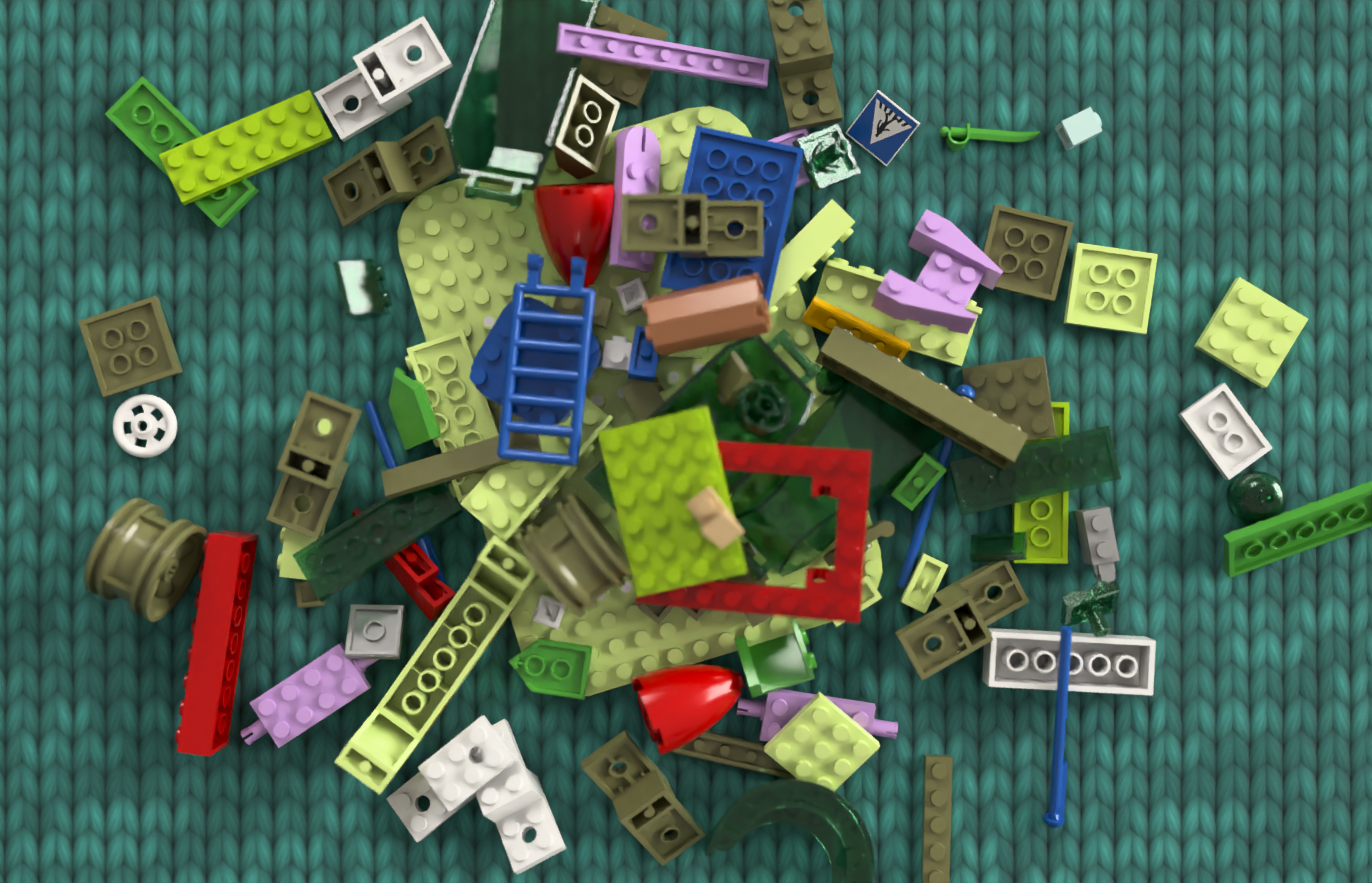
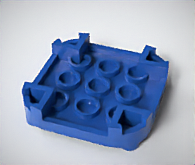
(490, 363)

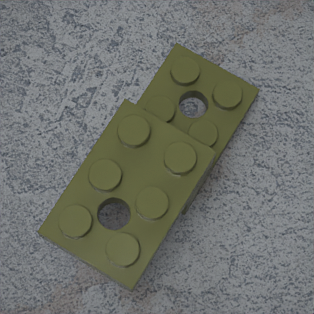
(804, 63)
(390, 172)
(691, 226)
(313, 464)
(962, 617)
(643, 798)

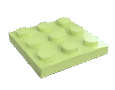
(1110, 288)
(1251, 332)
(821, 744)

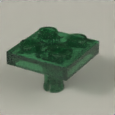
(831, 155)
(1091, 606)

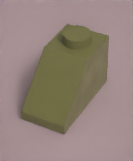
(732, 379)

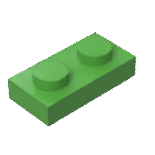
(918, 481)

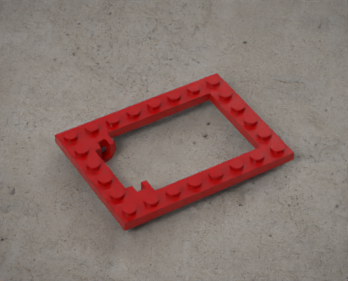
(838, 598)

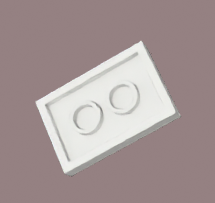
(1225, 431)

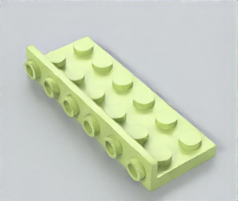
(854, 292)
(458, 406)
(516, 489)

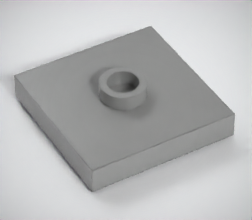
(374, 632)

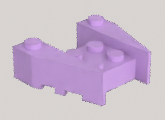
(945, 282)

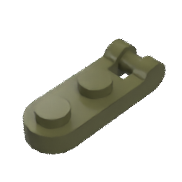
(880, 528)

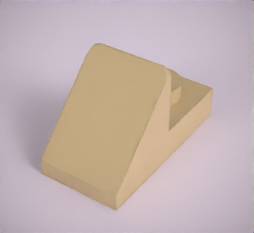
(715, 518)

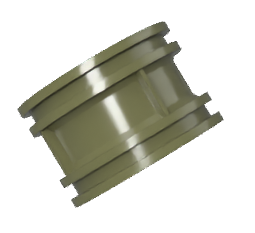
(575, 555)
(145, 559)

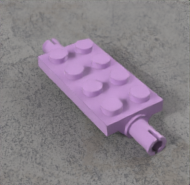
(308, 696)
(784, 704)

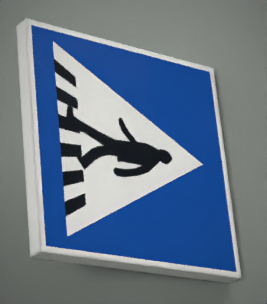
(882, 128)

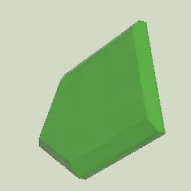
(412, 411)
(554, 668)

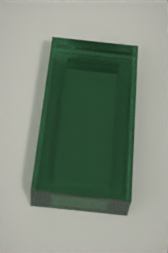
(998, 547)

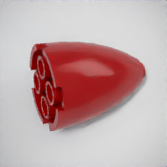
(576, 224)
(685, 701)

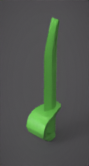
(982, 134)

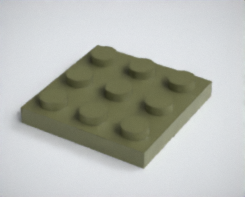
(619, 80)
(1027, 250)
(130, 347)
(1015, 393)

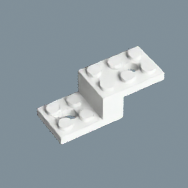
(383, 79)
(451, 778)
(517, 805)

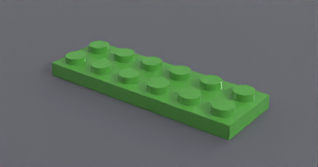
(158, 127)
(1298, 530)

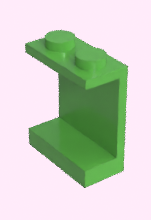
(777, 662)

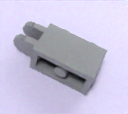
(1097, 541)

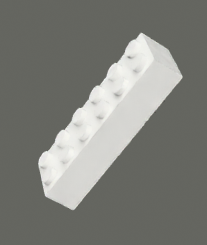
(1096, 663)

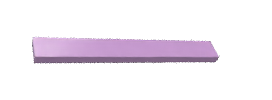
(661, 56)

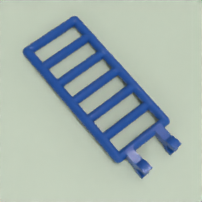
(533, 286)

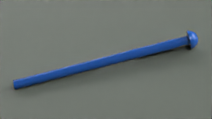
(382, 440)
(928, 504)
(1055, 816)

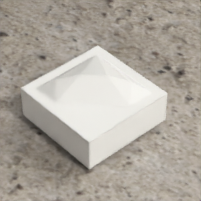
(632, 294)
(548, 612)

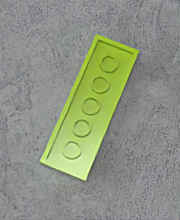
(246, 147)
(1045, 517)

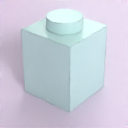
(1079, 128)

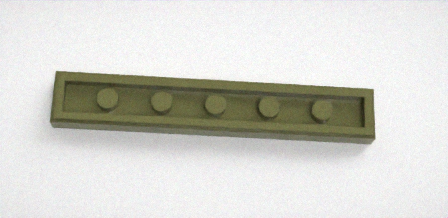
(452, 464)
(733, 752)

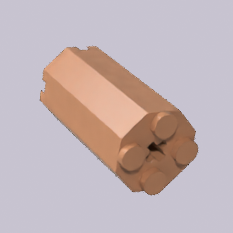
(707, 315)

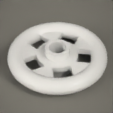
(149, 404)

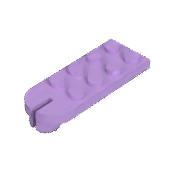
(635, 173)

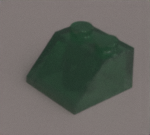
(363, 289)

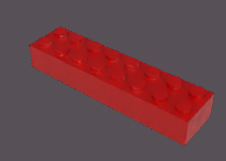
(216, 642)

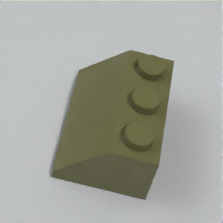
(584, 129)

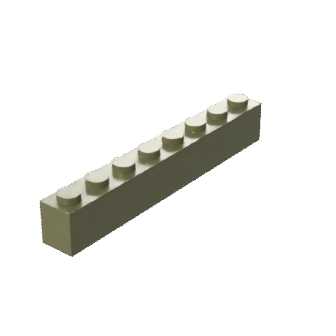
(922, 398)

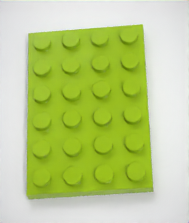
(652, 477)

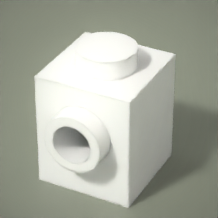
(617, 354)

